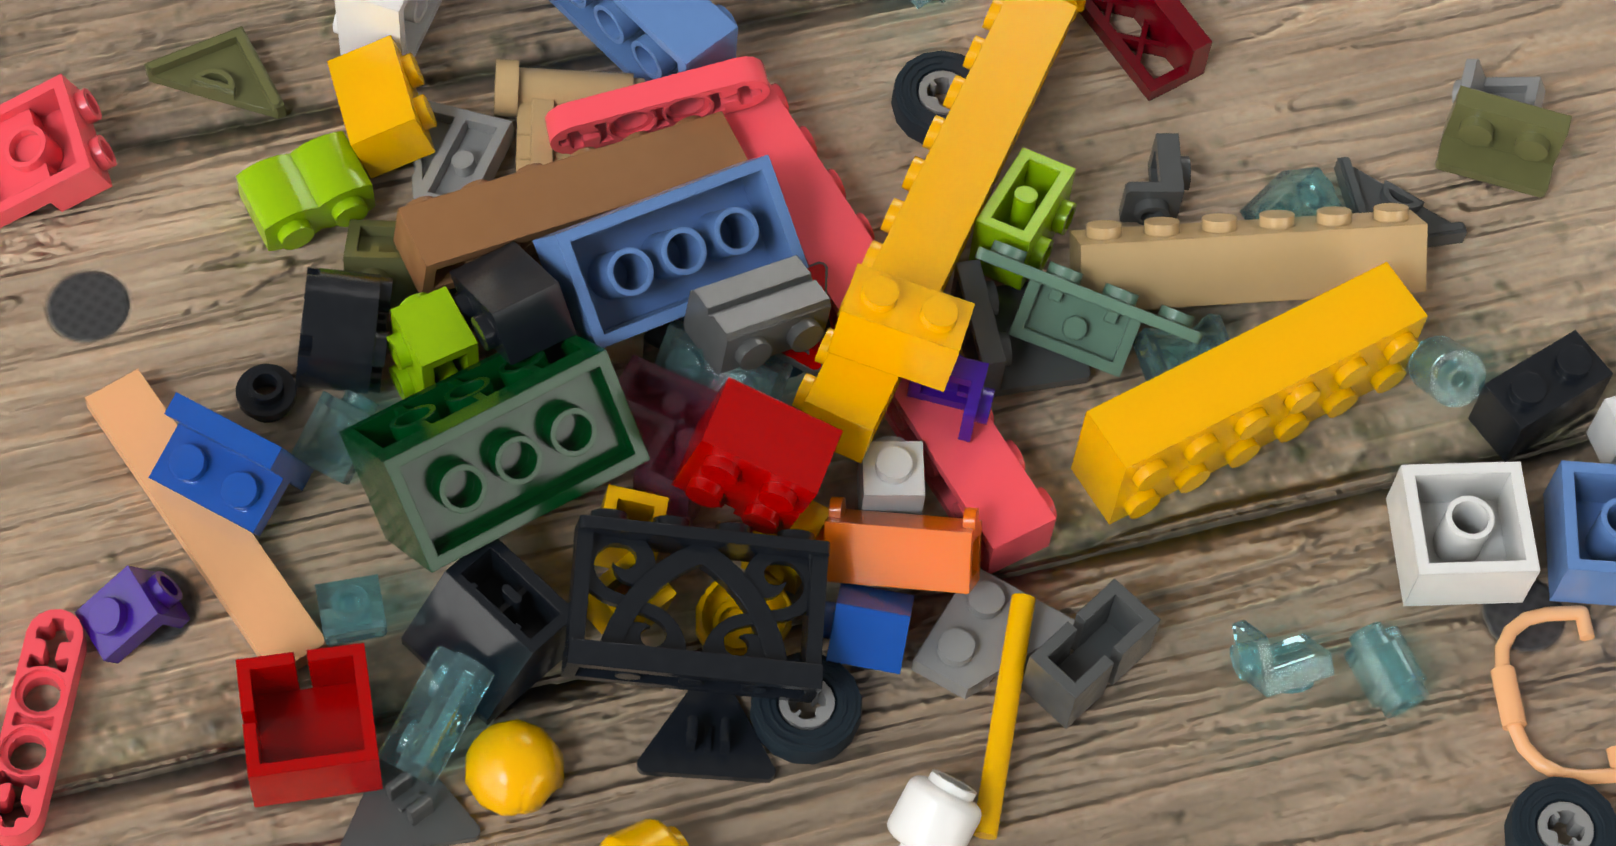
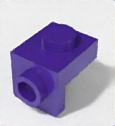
(964, 392)
(130, 611)

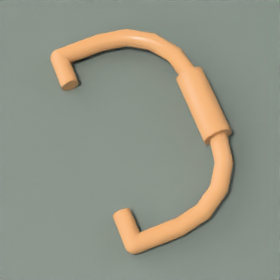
(1509, 696)

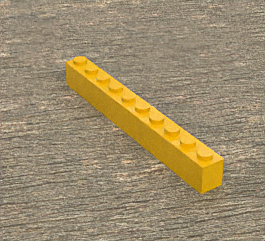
(944, 196)

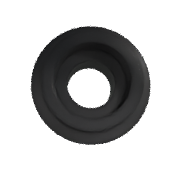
(271, 406)

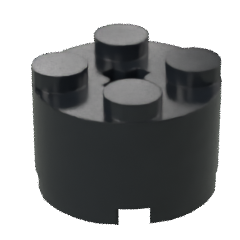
(343, 330)

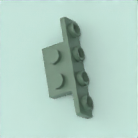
(1078, 320)

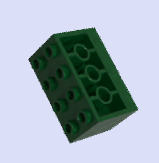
(494, 449)

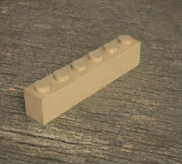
(1252, 258)

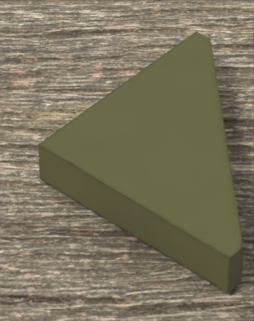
(221, 70)

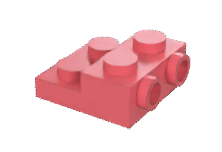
(51, 150)

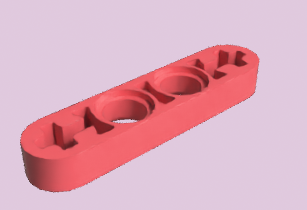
(657, 104)
(42, 727)

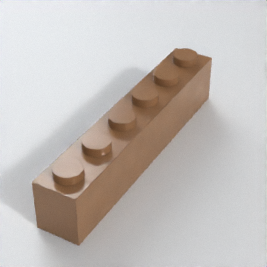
(542, 199)

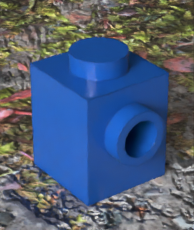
(868, 627)

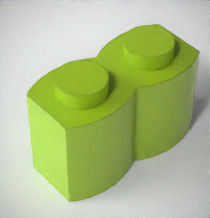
(306, 191)

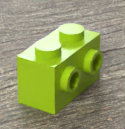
(1026, 213)
(428, 341)

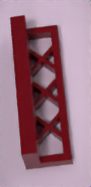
(1171, 34)

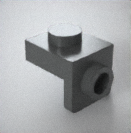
(1168, 179)

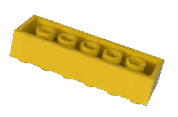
(1247, 394)

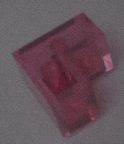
(666, 416)

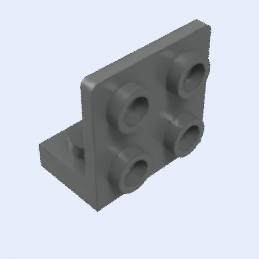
(1013, 363)

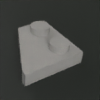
(466, 150)
(969, 636)

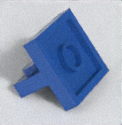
(226, 466)

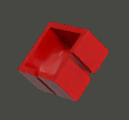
(756, 458)
(310, 738)

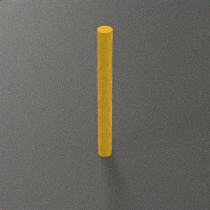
(1004, 714)

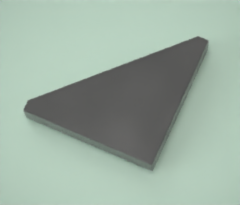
(1364, 192)

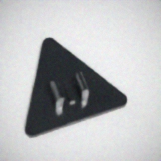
(707, 740)

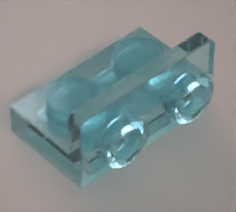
(436, 714)

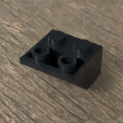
(496, 615)

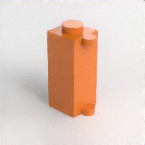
(903, 549)

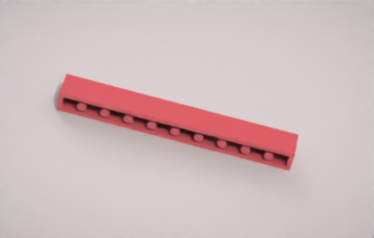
(960, 473)

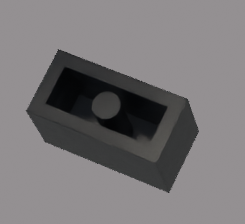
(512, 303)
(1540, 395)

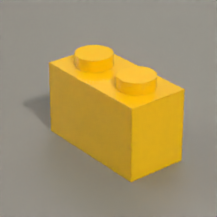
(382, 106)
(901, 327)

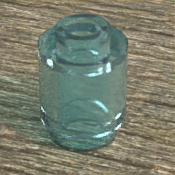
(1447, 371)
(1386, 669)

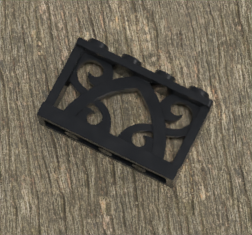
(627, 660)

